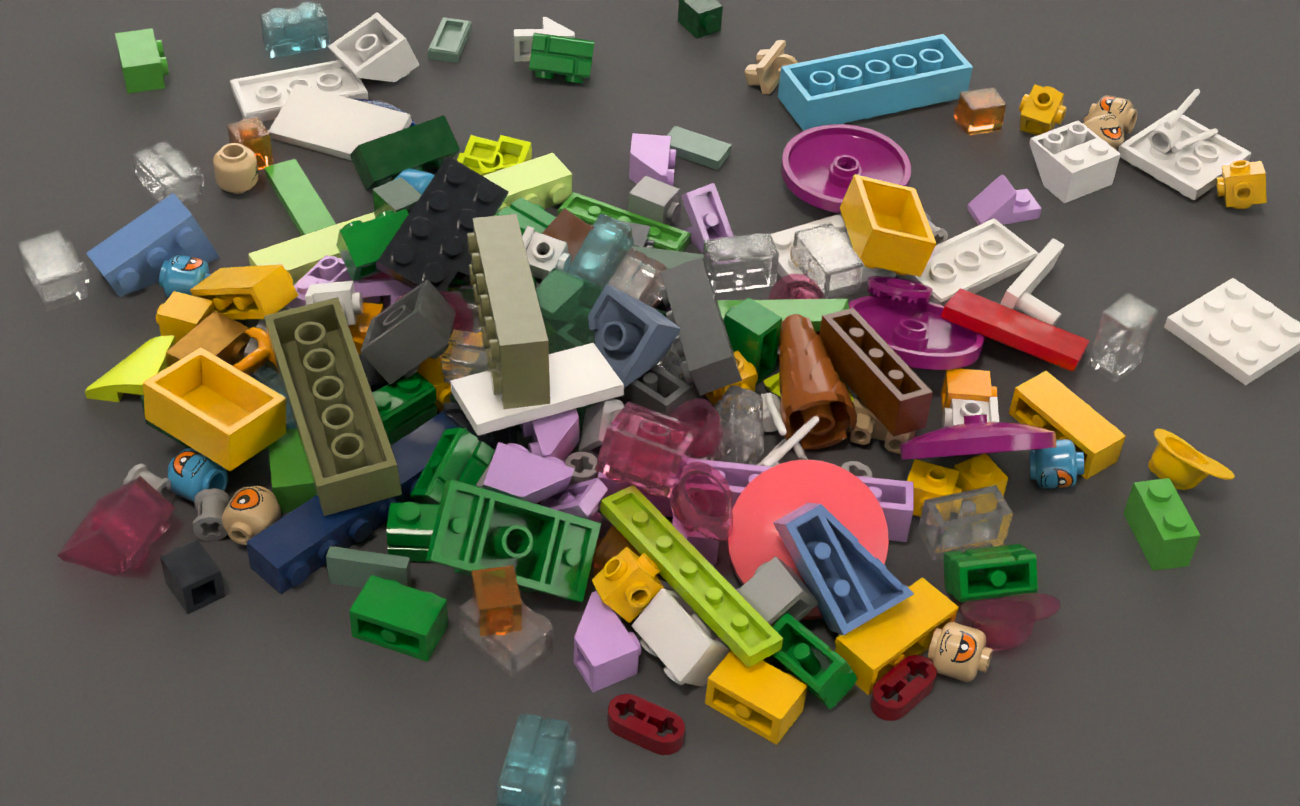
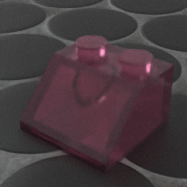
(646, 449)
(119, 529)

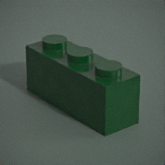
(410, 148)

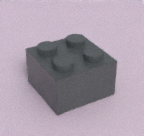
(409, 333)

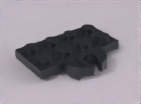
(434, 234)

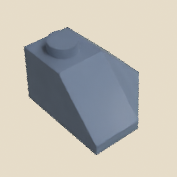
(630, 333)

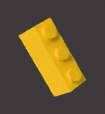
(247, 290)
(1054, 407)
(895, 634)

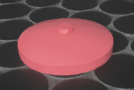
(788, 488)

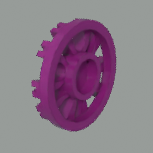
(899, 288)

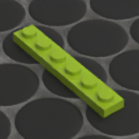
(692, 576)

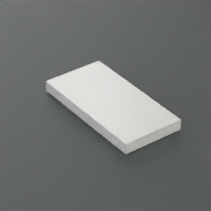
(266, 93)
(333, 122)
(974, 261)
(576, 380)

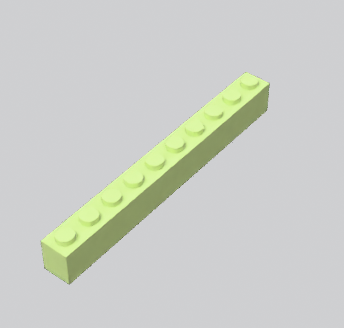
(539, 181)

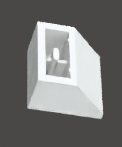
(1074, 161)

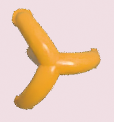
(260, 355)

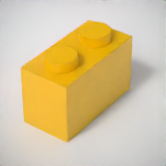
(756, 696)

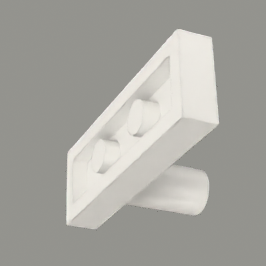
(1019, 295)

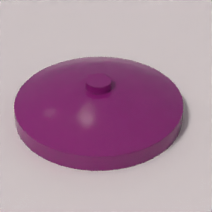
(824, 159)
(920, 333)
(977, 437)

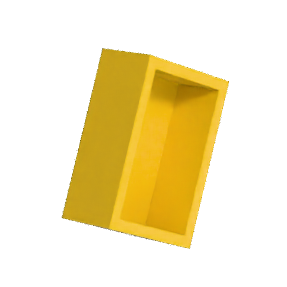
(887, 226)
(215, 408)

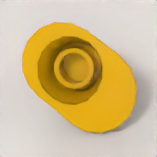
(1182, 462)

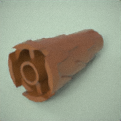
(811, 386)

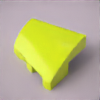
(491, 156)
(132, 371)

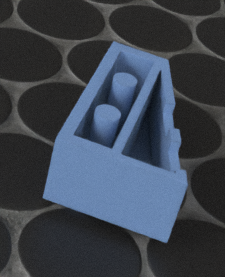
(138, 250)
(838, 569)

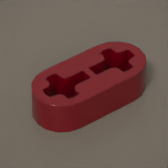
(897, 682)
(645, 724)

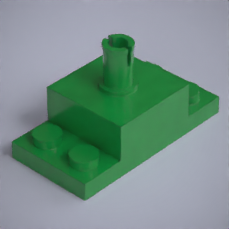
(493, 530)

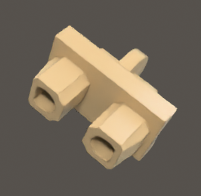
(768, 67)
(870, 427)

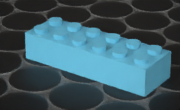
(874, 81)

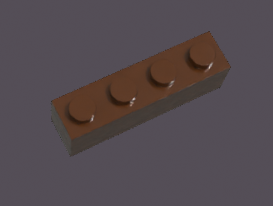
(875, 372)

